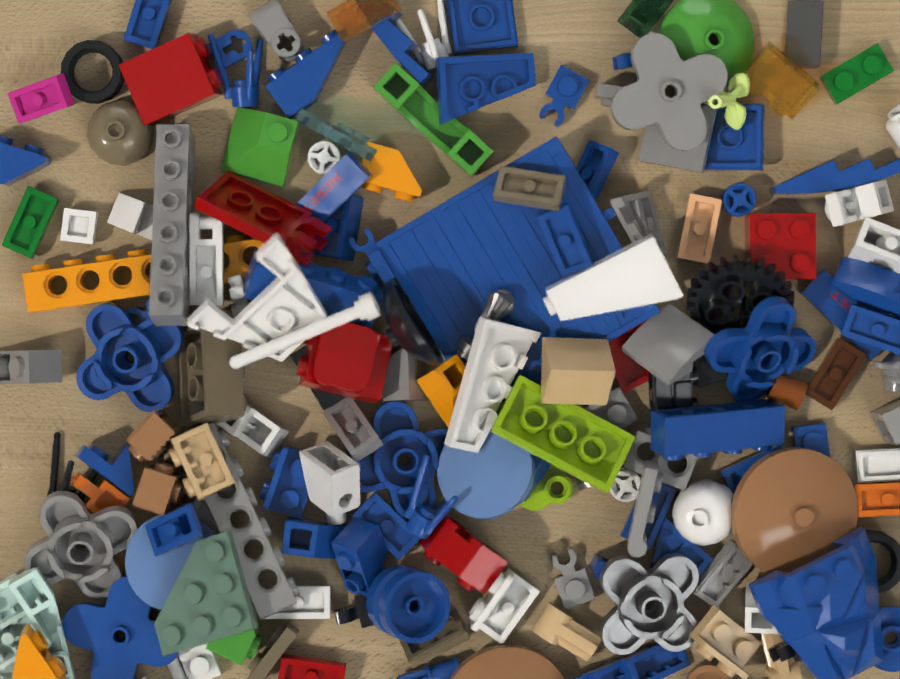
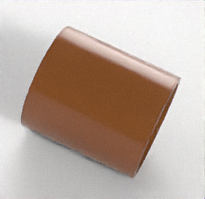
(787, 391)

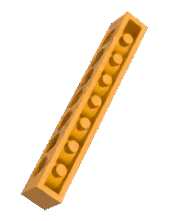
(42, 297)

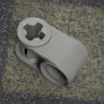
(275, 27)

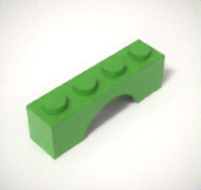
(422, 112)

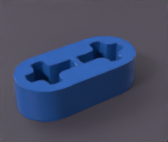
(225, 42)

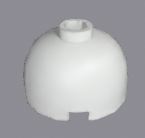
(703, 512)

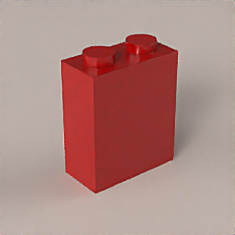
(171, 79)

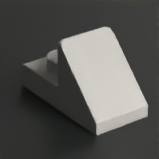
(132, 215)

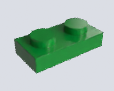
(856, 74)
(30, 222)

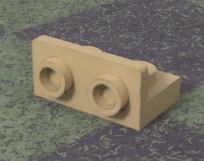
(201, 462)
(726, 641)

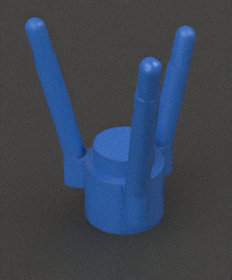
(245, 91)
(424, 520)

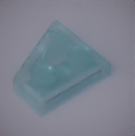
(340, 134)

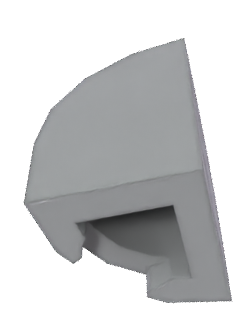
(401, 378)

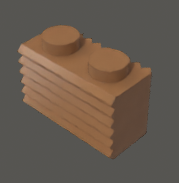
(153, 436)

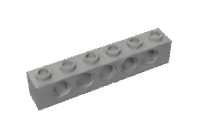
(171, 224)
(265, 601)

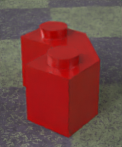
(464, 555)

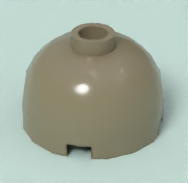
(119, 133)

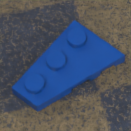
(479, 80)

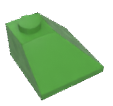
(260, 146)

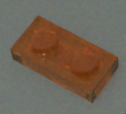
(359, 15)

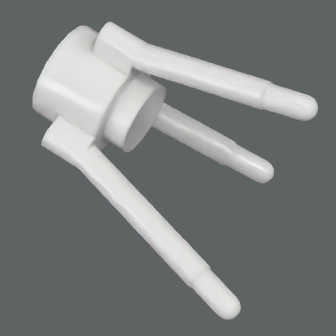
(433, 47)

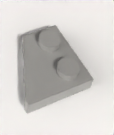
(638, 217)

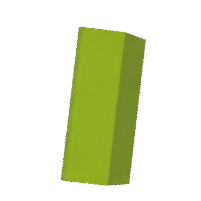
(563, 435)

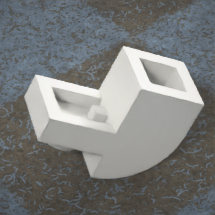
(858, 203)

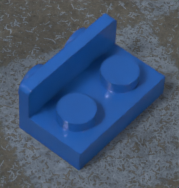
(287, 488)

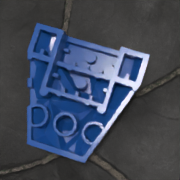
(828, 609)

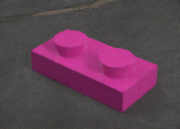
(41, 98)

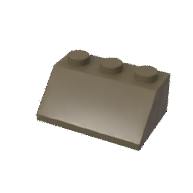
(207, 382)

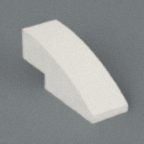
(257, 431)

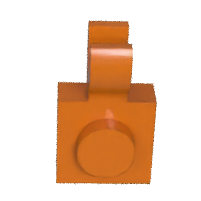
(101, 495)

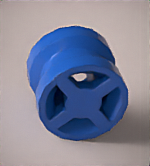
(742, 195)

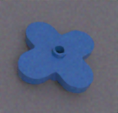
(760, 349)
(110, 369)
(400, 434)
(96, 628)

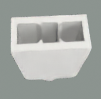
(331, 480)

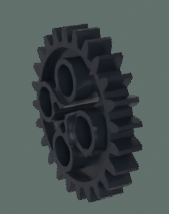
(723, 287)

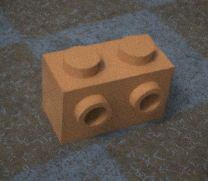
(160, 488)

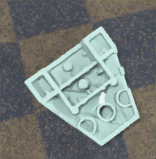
(30, 601)

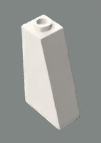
(619, 281)

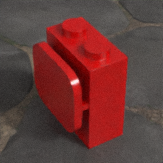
(346, 362)

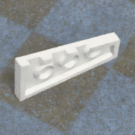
(490, 369)

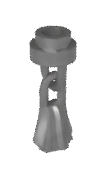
(497, 306)

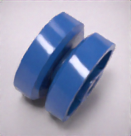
(408, 603)

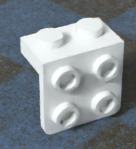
(503, 606)

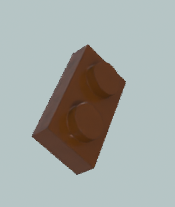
(834, 373)

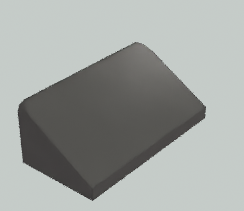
(804, 32)

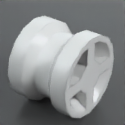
(321, 154)
(627, 486)

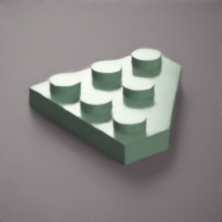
(207, 598)

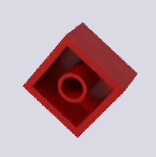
(783, 240)

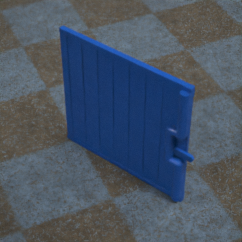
(482, 245)

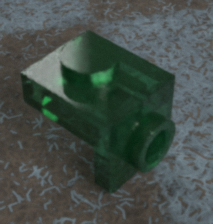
(643, 15)

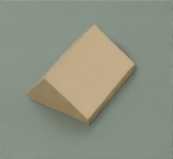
(576, 371)

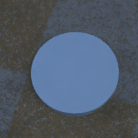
(486, 481)
(153, 575)

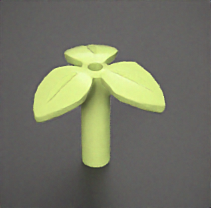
(735, 112)

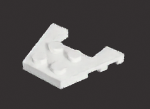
(276, 311)

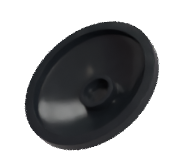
(407, 327)

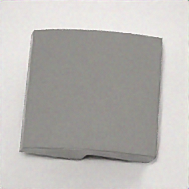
(668, 344)

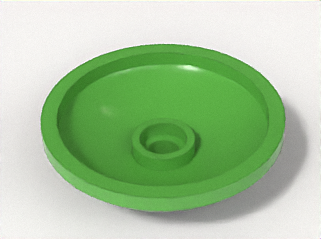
(692, 22)

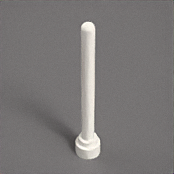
(363, 308)

